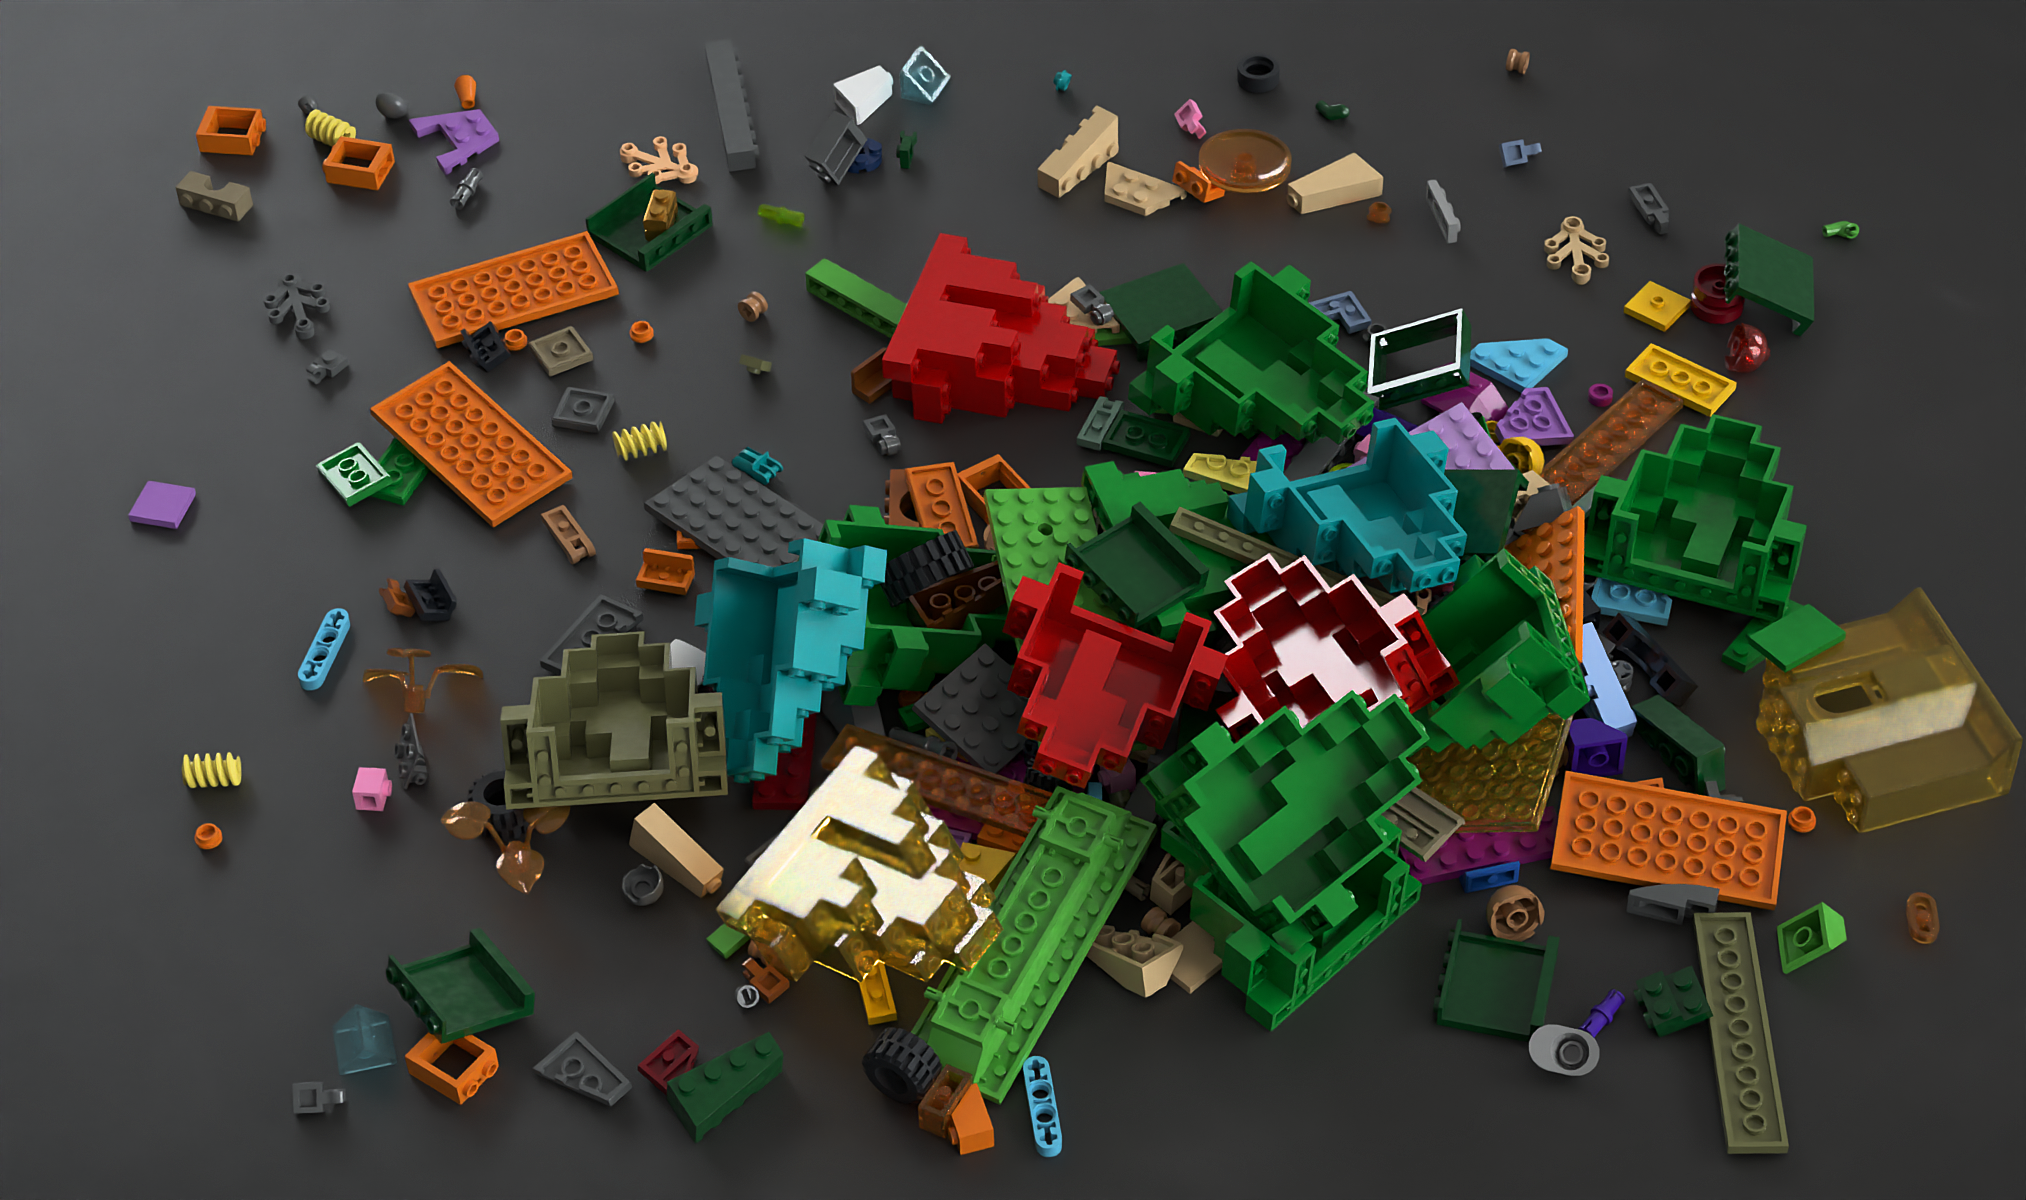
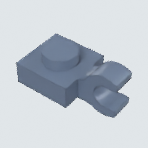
(1516, 153)

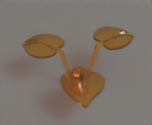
(413, 694)
(518, 864)

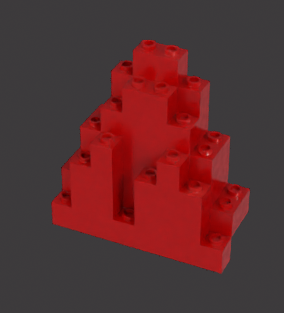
(989, 340)
(1316, 643)
(1098, 680)

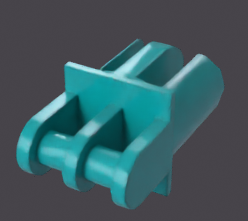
(757, 465)

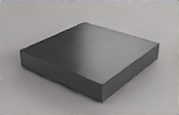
(583, 410)

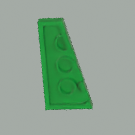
(1743, 655)

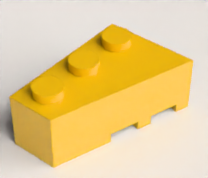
(986, 862)

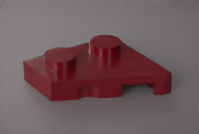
(669, 1060)

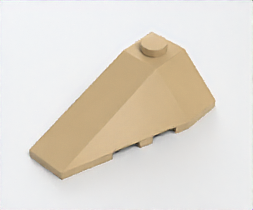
(1136, 960)

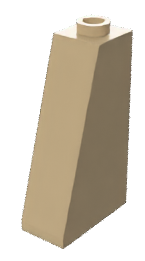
(1335, 185)
(674, 851)

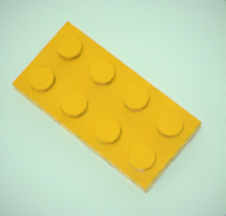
(1694, 384)

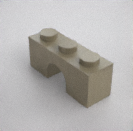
(229, 202)

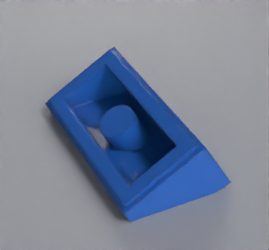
(1490, 877)

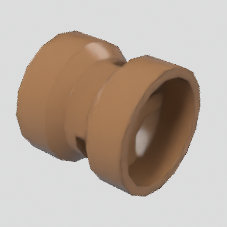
(1158, 923)

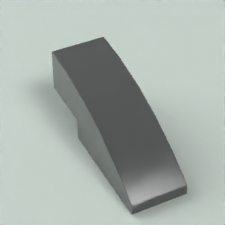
(1672, 901)

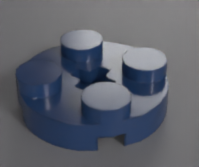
(868, 158)

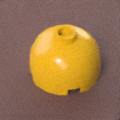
(1523, 454)

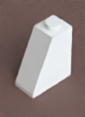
(863, 93)

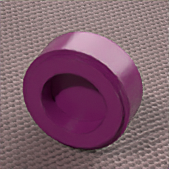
(1600, 395)

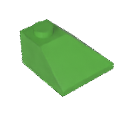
(1809, 936)

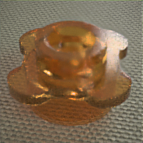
(1379, 212)

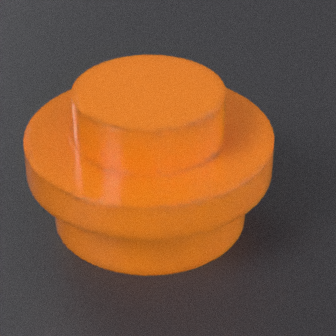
(641, 332)
(515, 339)
(1802, 819)
(208, 836)

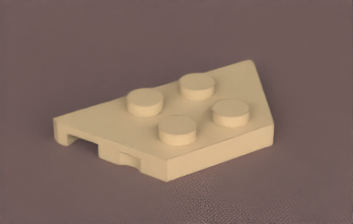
(1138, 191)
(1076, 316)

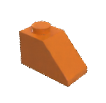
(971, 1123)

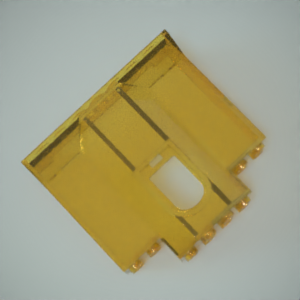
(1915, 751)

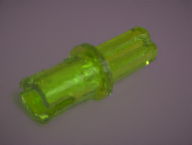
(781, 215)

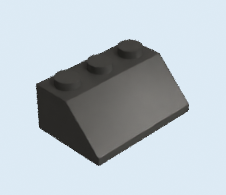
(1544, 507)

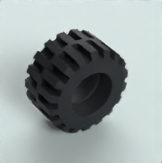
(490, 792)
(901, 1065)

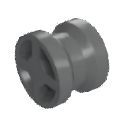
(1624, 674)

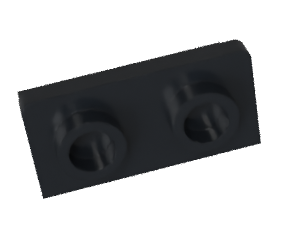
(486, 346)
(431, 597)

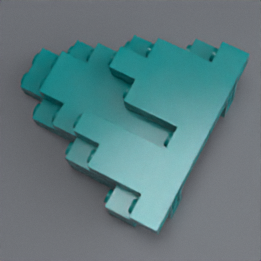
(1366, 519)
(780, 642)

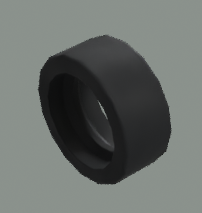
(1257, 83)

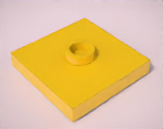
(1657, 306)

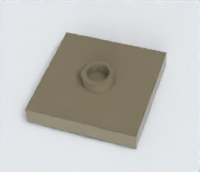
(560, 351)

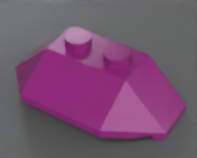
(1477, 397)

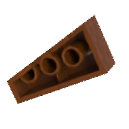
(951, 599)

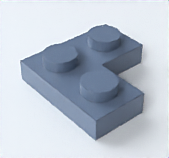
(1346, 309)

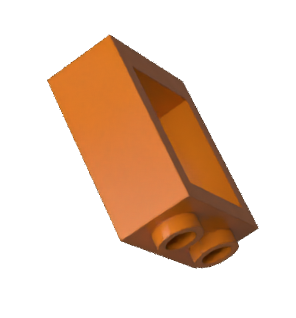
(230, 117)
(369, 178)
(993, 470)
(466, 1085)

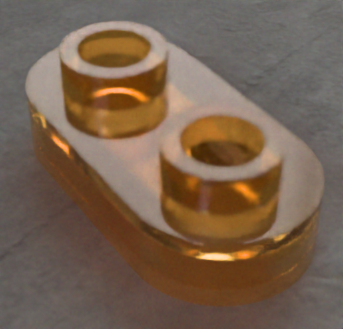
(1922, 924)

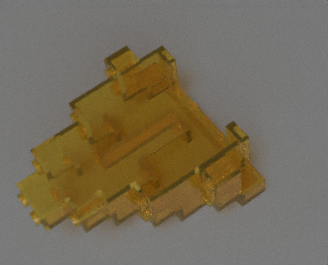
(863, 883)

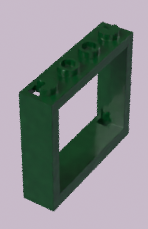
(1425, 383)

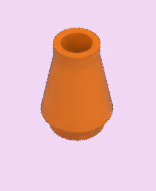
(466, 89)

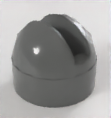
(307, 99)
(751, 993)

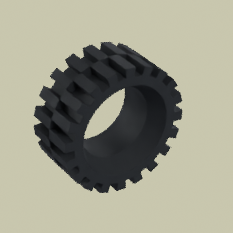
(924, 567)

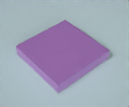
(162, 504)

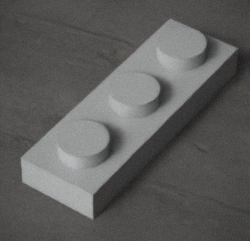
(1442, 211)

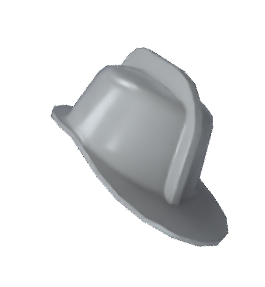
(1564, 1050)

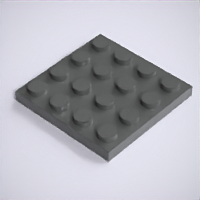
(977, 711)

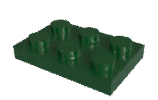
(1146, 438)

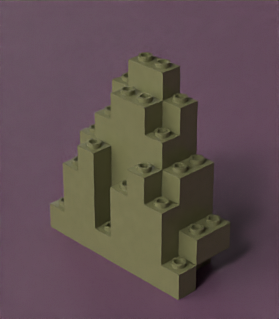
(614, 730)

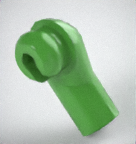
(1841, 228)

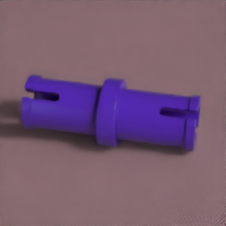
(1602, 1014)

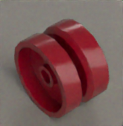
(1709, 297)

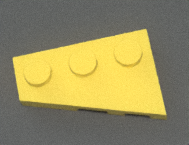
(1231, 474)

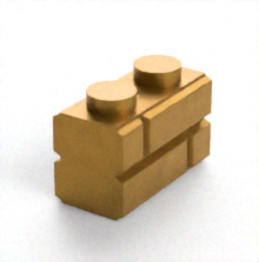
(660, 213)

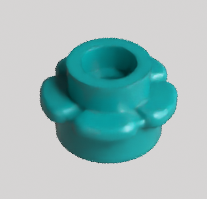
(1062, 80)

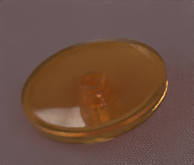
(1245, 160)

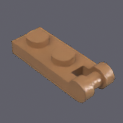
(568, 534)

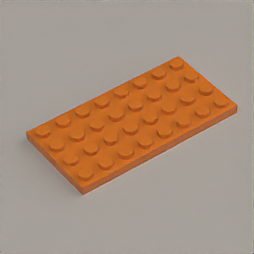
(513, 288)
(471, 443)
(1559, 554)
(1669, 838)

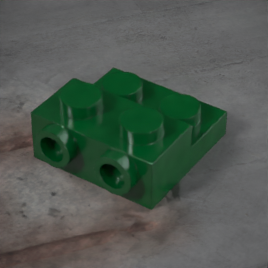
(1672, 1000)

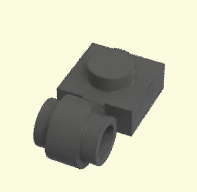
(1088, 300)
(884, 433)

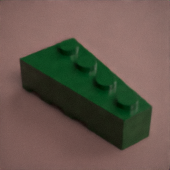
(1681, 743)
(722, 1084)

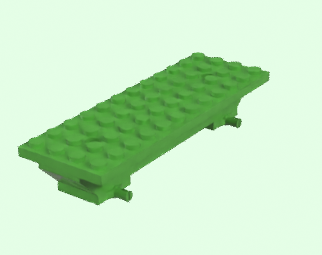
(1032, 537)
(1050, 917)

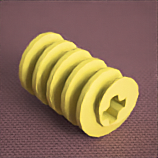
(327, 128)
(639, 440)
(211, 771)

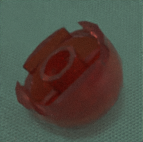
(1748, 349)

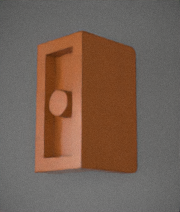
(868, 378)

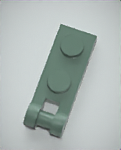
(1099, 423)

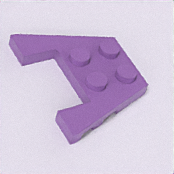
(466, 131)

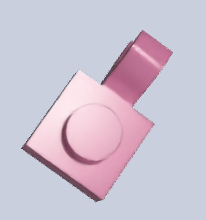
(1188, 118)

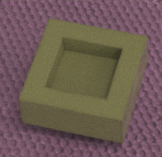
(755, 364)

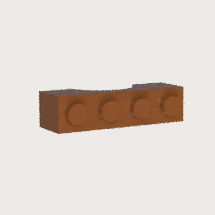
(899, 500)

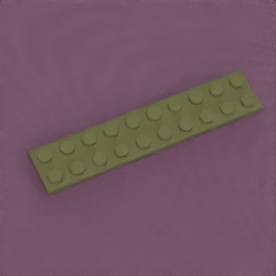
(1740, 1034)

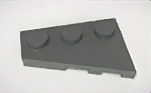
(583, 1070)

